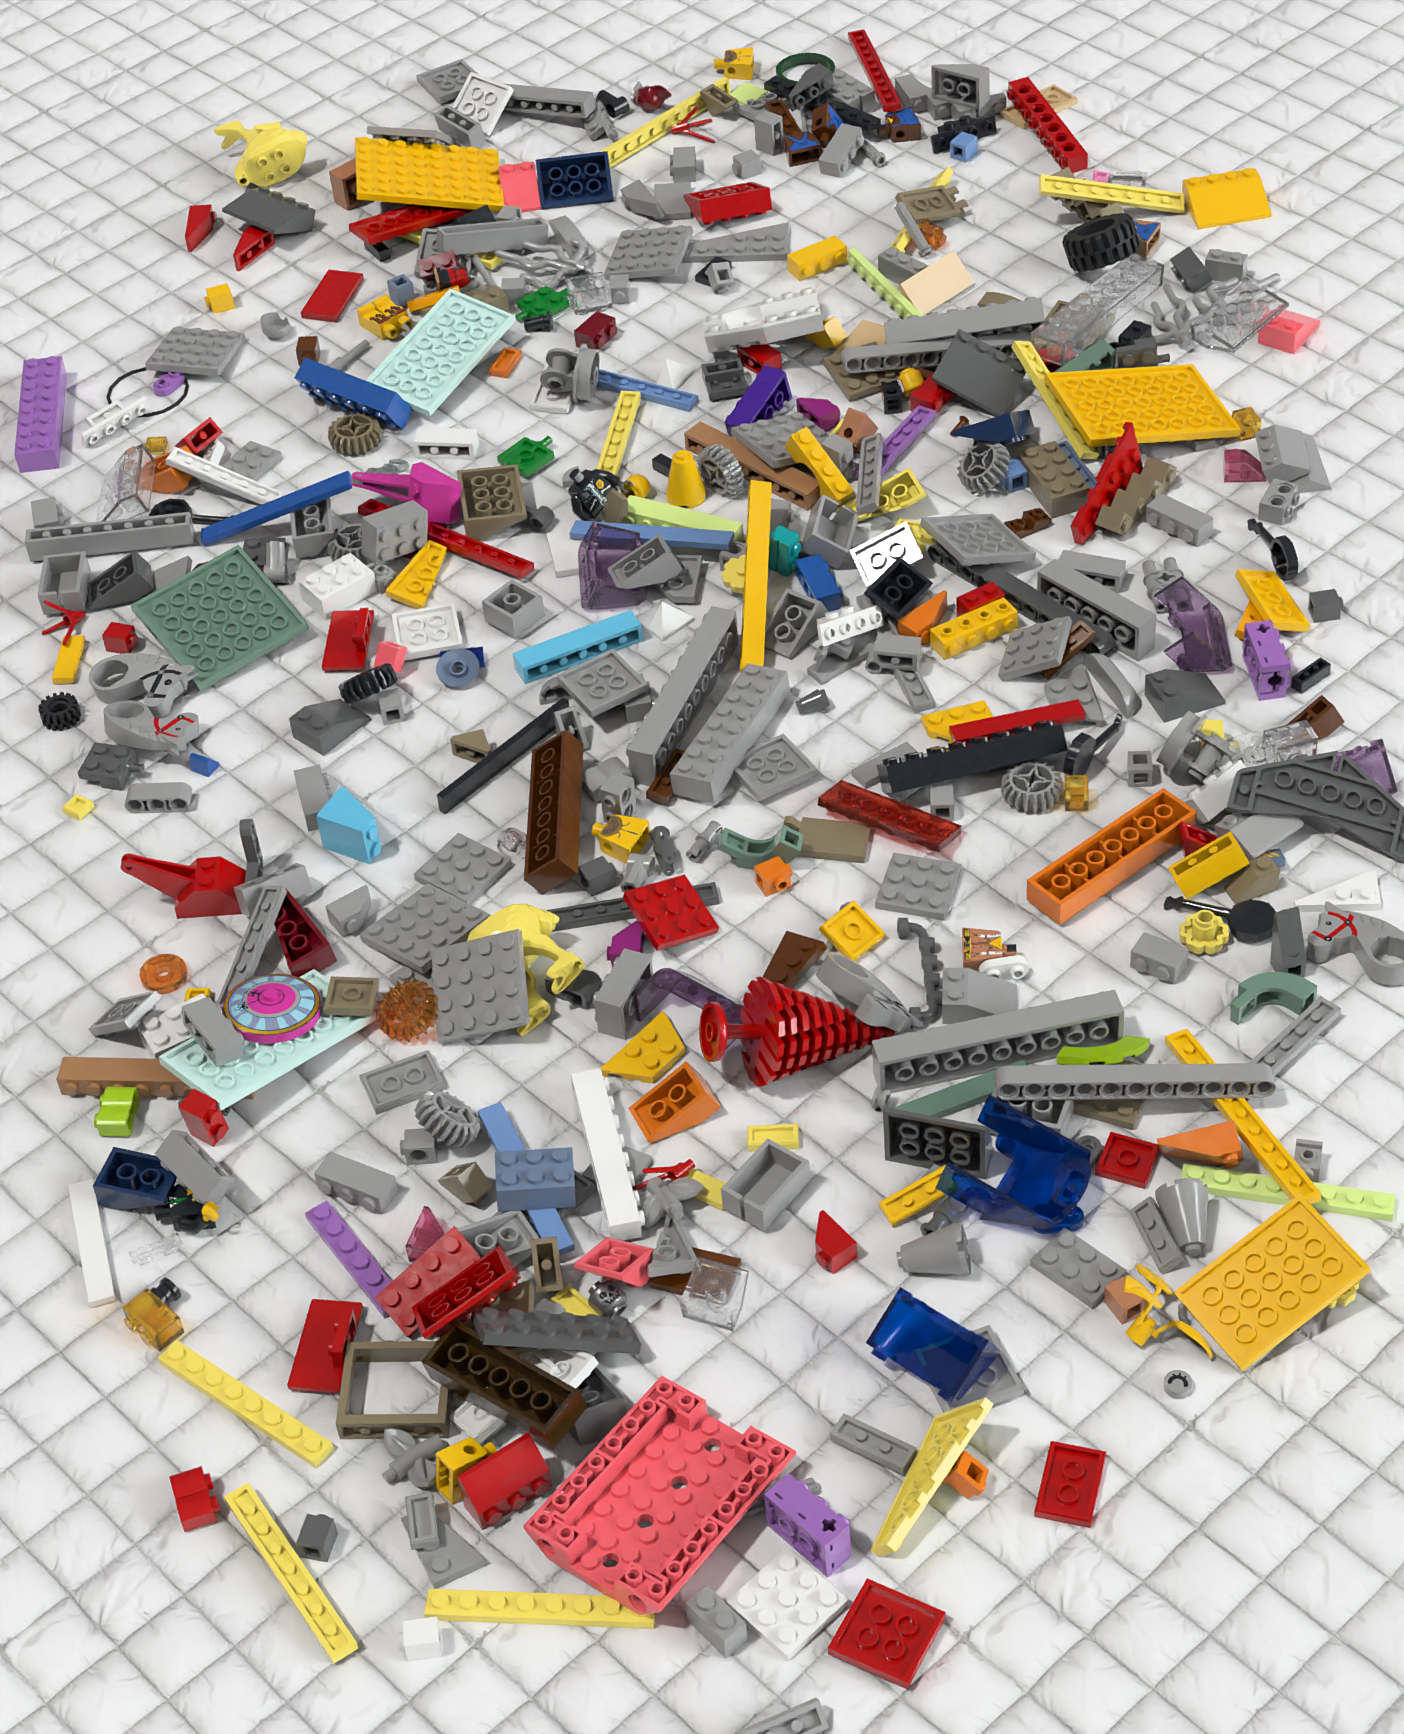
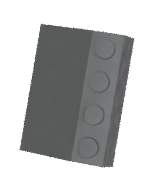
(272, 211)
(979, 373)
(933, 1140)

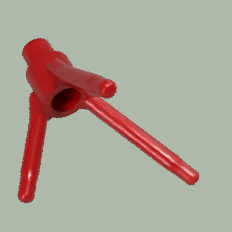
(684, 126)
(69, 619)
(673, 1172)

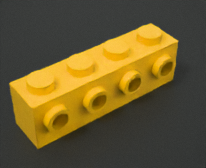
(973, 628)

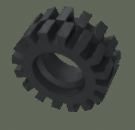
(66, 704)

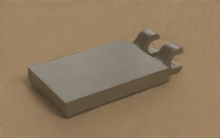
(932, 203)
(831, 838)

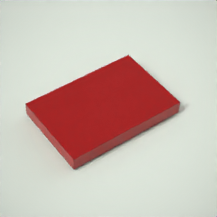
(1070, 1484)

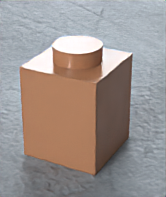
(1122, 1304)

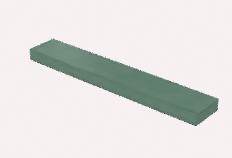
(956, 1096)

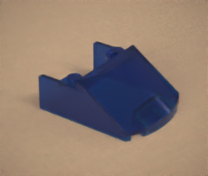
(1040, 1184)

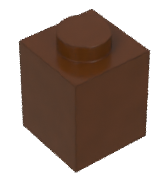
(308, 348)

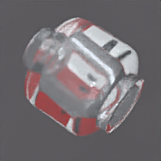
(512, 843)

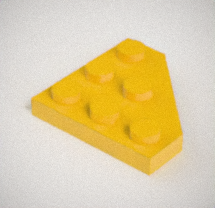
(938, 723)

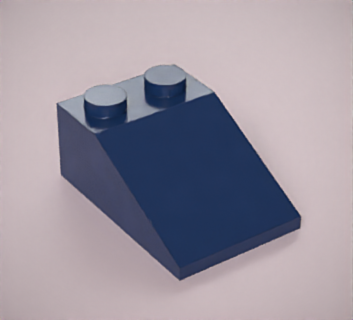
(132, 1180)

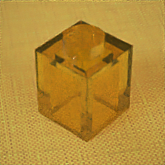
(1248, 422)
(1076, 792)

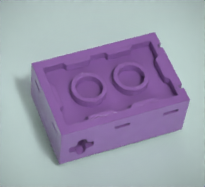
(1266, 660)
(808, 1524)

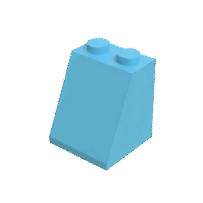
(348, 827)

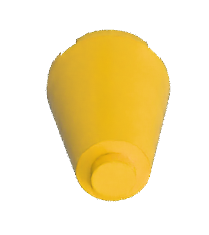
(685, 482)

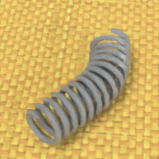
(1183, 1312)

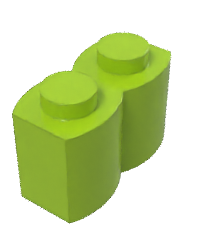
(117, 1111)

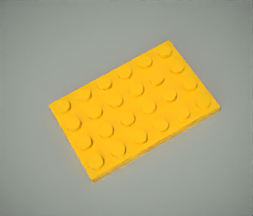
(1271, 1282)

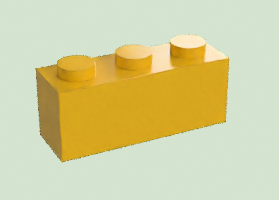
(817, 258)
(1208, 865)

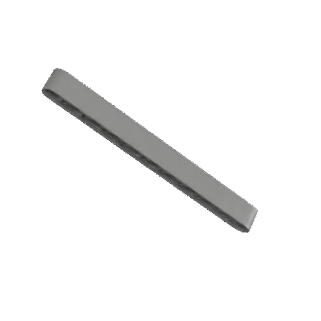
(919, 353)
(1134, 1081)

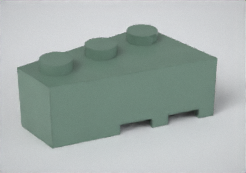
(1096, 357)

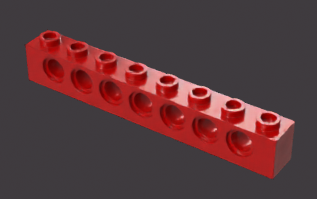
(1047, 125)

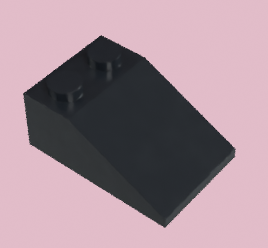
(899, 589)

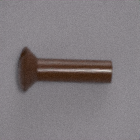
(963, 421)

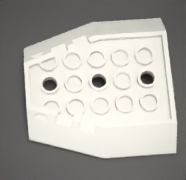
(764, 321)

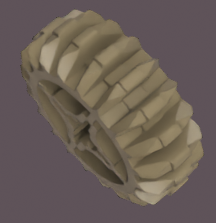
(354, 434)

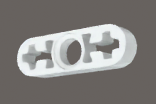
(213, 454)

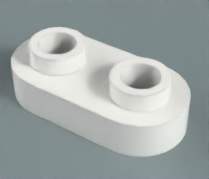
(1005, 968)

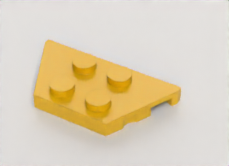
(648, 1053)

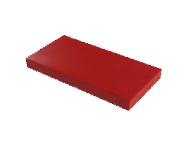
(332, 295)

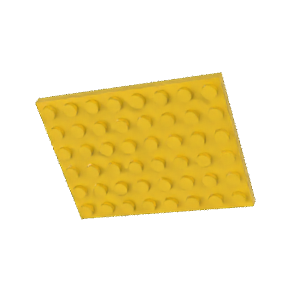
(427, 174)
(1159, 400)

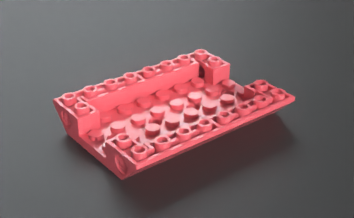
(631, 1482)

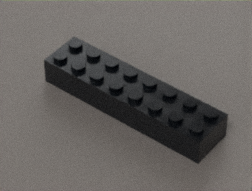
(972, 757)

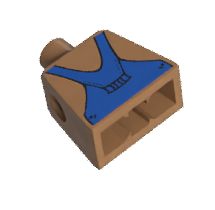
(1148, 235)

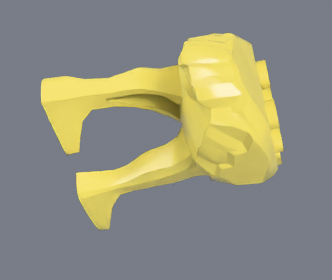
(270, 152)
(536, 928)

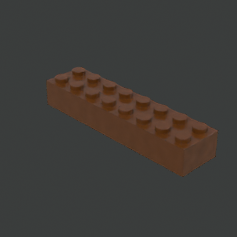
(554, 812)

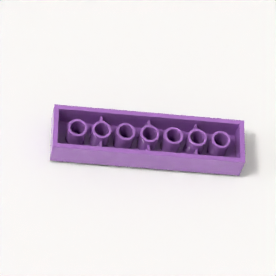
(40, 414)

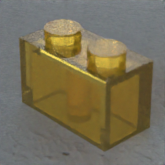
(152, 1320)

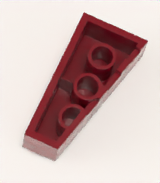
(301, 939)

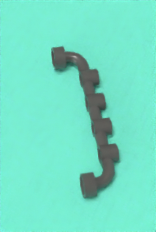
(928, 963)

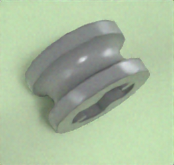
(881, 1098)

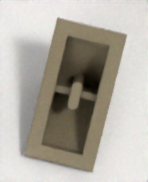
(717, 99)
(470, 746)

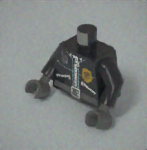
(591, 491)

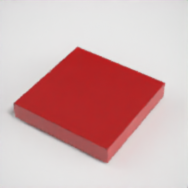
(1127, 1160)

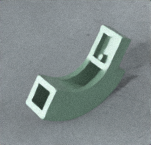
(752, 852)
(1272, 989)

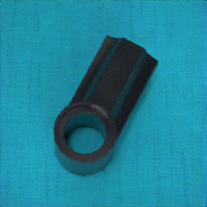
(614, 105)

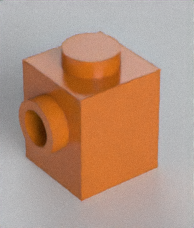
(772, 876)

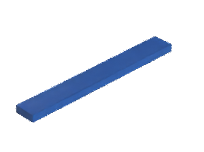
(276, 508)

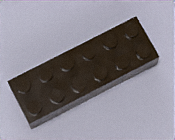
(504, 1385)

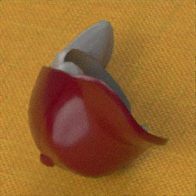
(649, 97)

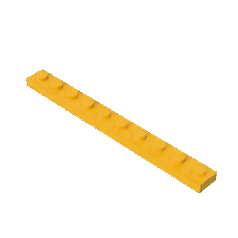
(1249, 1126)

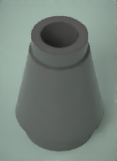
(813, 702)

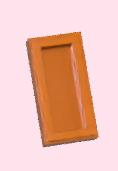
(505, 362)

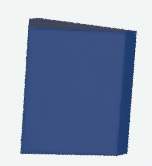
(202, 764)

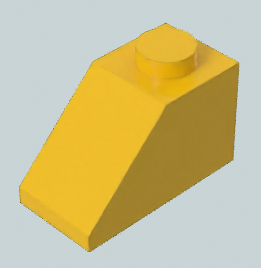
(831, 336)

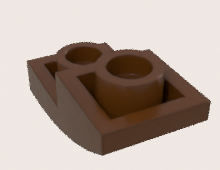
(1030, 523)

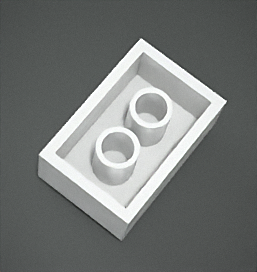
(337, 585)
(165, 1029)

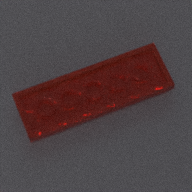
(889, 815)

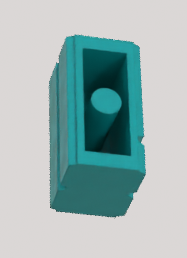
(783, 550)

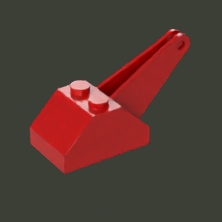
(199, 889)

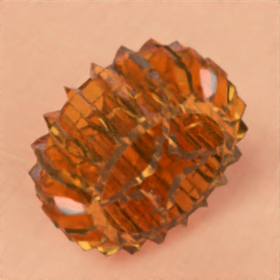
(413, 1014)

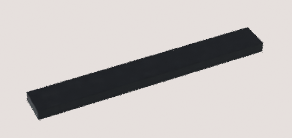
(499, 758)

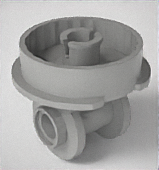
(585, 368)
(1211, 752)

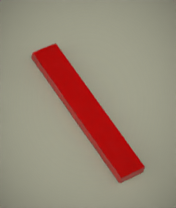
(1061, 713)

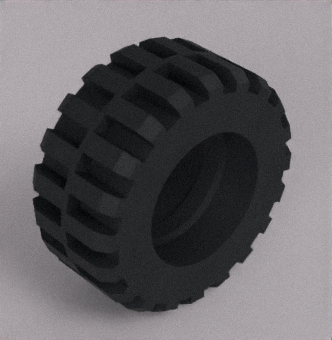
(1101, 242)

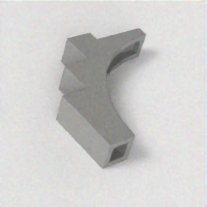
(919, 98)

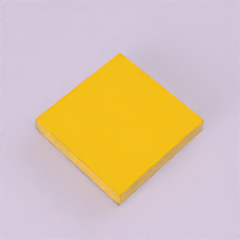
(852, 931)

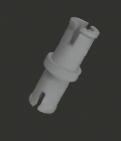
(704, 841)

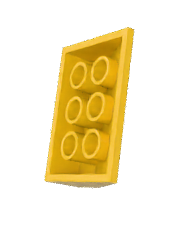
(1226, 198)

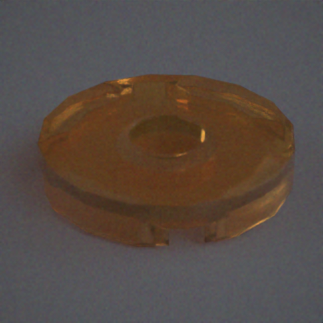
(159, 964)

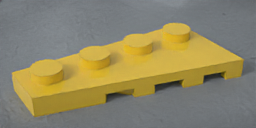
(418, 577)

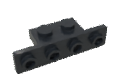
(947, 132)

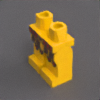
(383, 318)

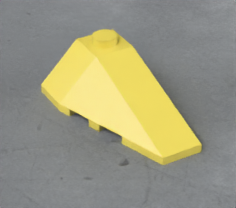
(895, 494)

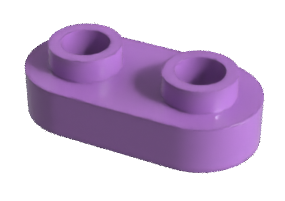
(168, 383)

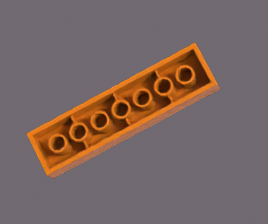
(1109, 856)

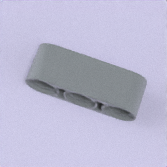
(158, 797)

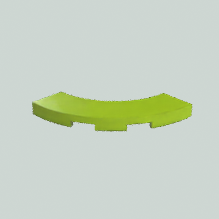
(1108, 1054)

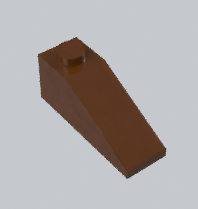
(1321, 716)

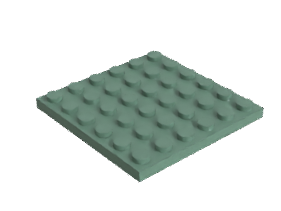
(220, 617)

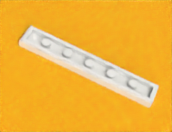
(222, 477)
(91, 1244)

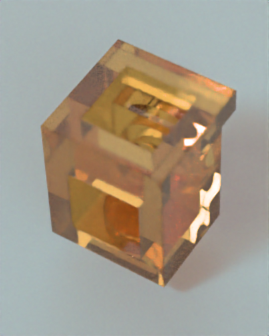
(933, 234)

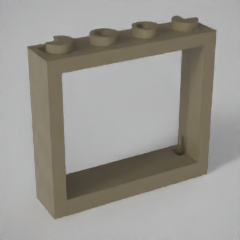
(373, 1425)

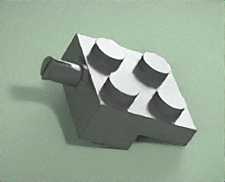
(1140, 354)
(724, 378)
(110, 765)

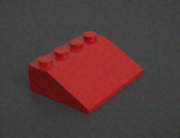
(729, 202)
(466, 1291)

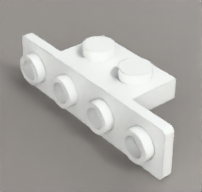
(111, 418)
(847, 623)

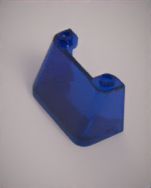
(931, 1346)

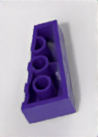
(761, 398)

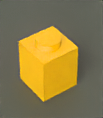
(219, 298)

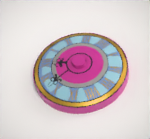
(273, 1008)

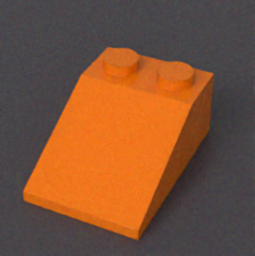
(167, 478)
(674, 1104)
(1210, 1145)

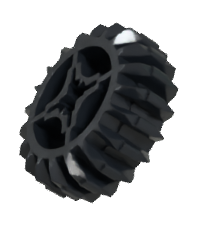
(368, 683)

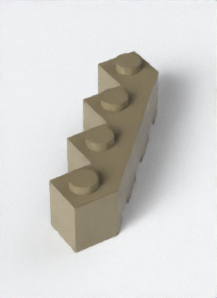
(1086, 209)
(1142, 489)

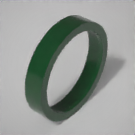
(801, 59)

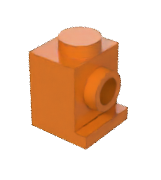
(967, 1476)

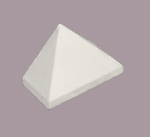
(674, 374)
(668, 621)

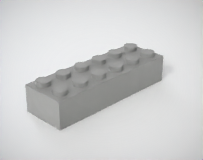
(1125, 620)

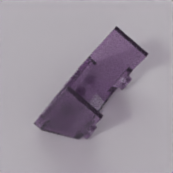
(1202, 629)
(688, 988)

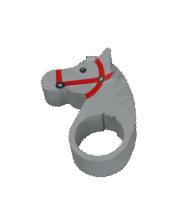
(136, 727)
(1362, 935)

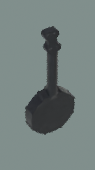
(173, 506)
(1282, 551)
(1083, 747)
(1247, 920)

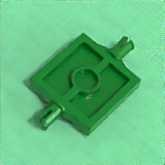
(542, 301)
(528, 454)

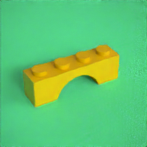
(807, 450)

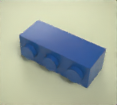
(818, 582)

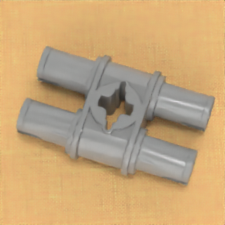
(1157, 580)

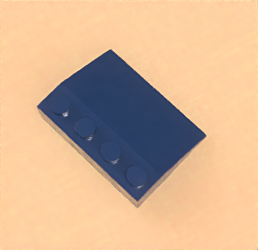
(574, 180)
(1005, 428)

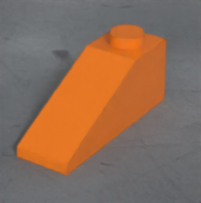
(923, 618)

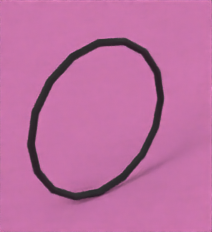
(153, 413)

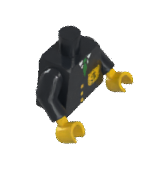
(186, 1212)

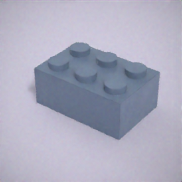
(535, 1179)

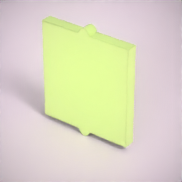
(747, 92)

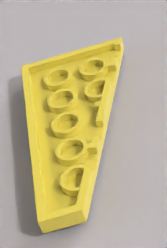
(933, 1462)

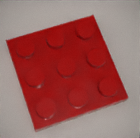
(670, 912)
(887, 1633)

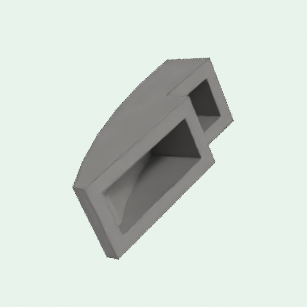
(564, 231)

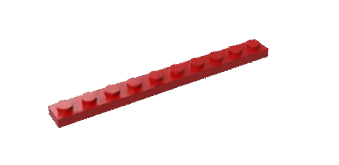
(874, 71)
(464, 545)

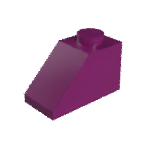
(819, 411)
(629, 938)

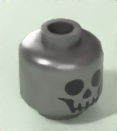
(607, 1299)

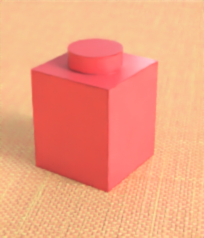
(392, 654)

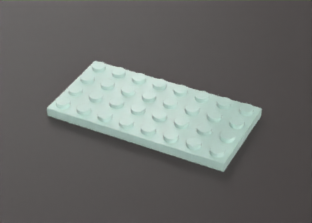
(441, 350)
(260, 1061)

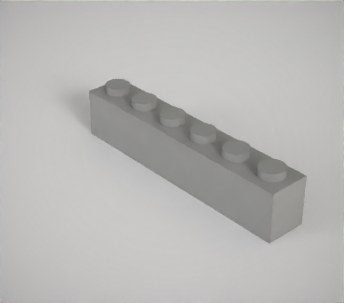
(491, 236)

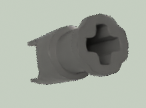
(663, 848)
(942, 1217)

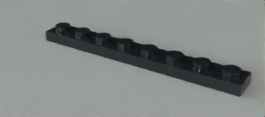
(847, 113)

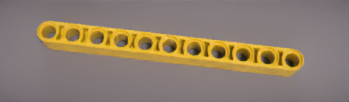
(755, 574)

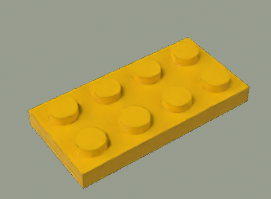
(1272, 599)

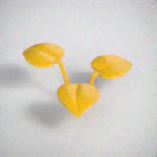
(1145, 1325)

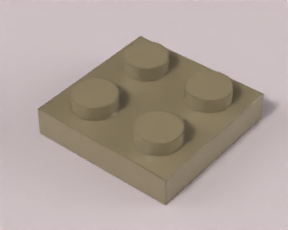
(351, 996)

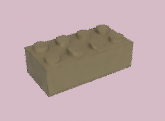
(1054, 479)

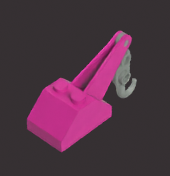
(424, 485)

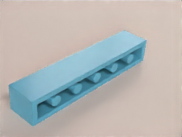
(577, 646)

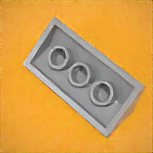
(1317, 479)

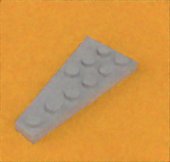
(753, 245)

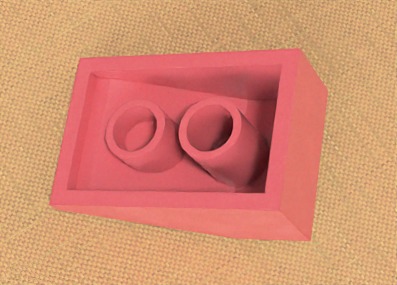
(520, 186)
(1287, 331)
(618, 1262)

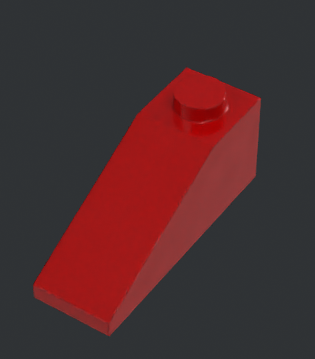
(199, 225)
(251, 245)

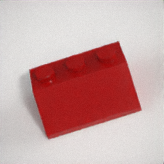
(504, 1481)

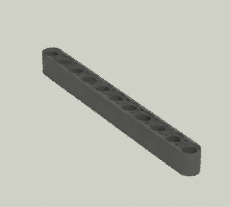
(1020, 595)

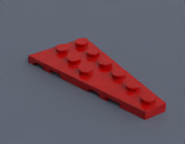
(1113, 475)

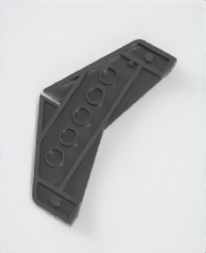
(1314, 789)

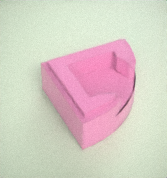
(1100, 176)

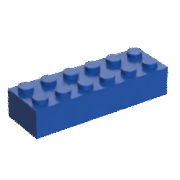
(353, 394)

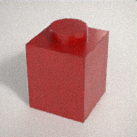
(120, 638)

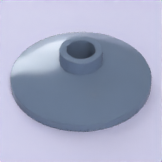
(457, 660)

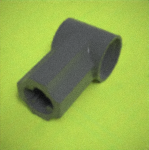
(538, 518)

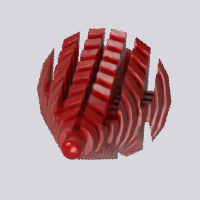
(784, 1031)

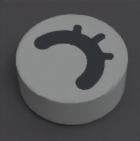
(1177, 1384)

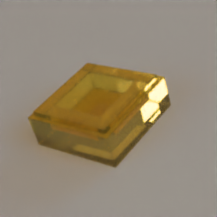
(156, 445)

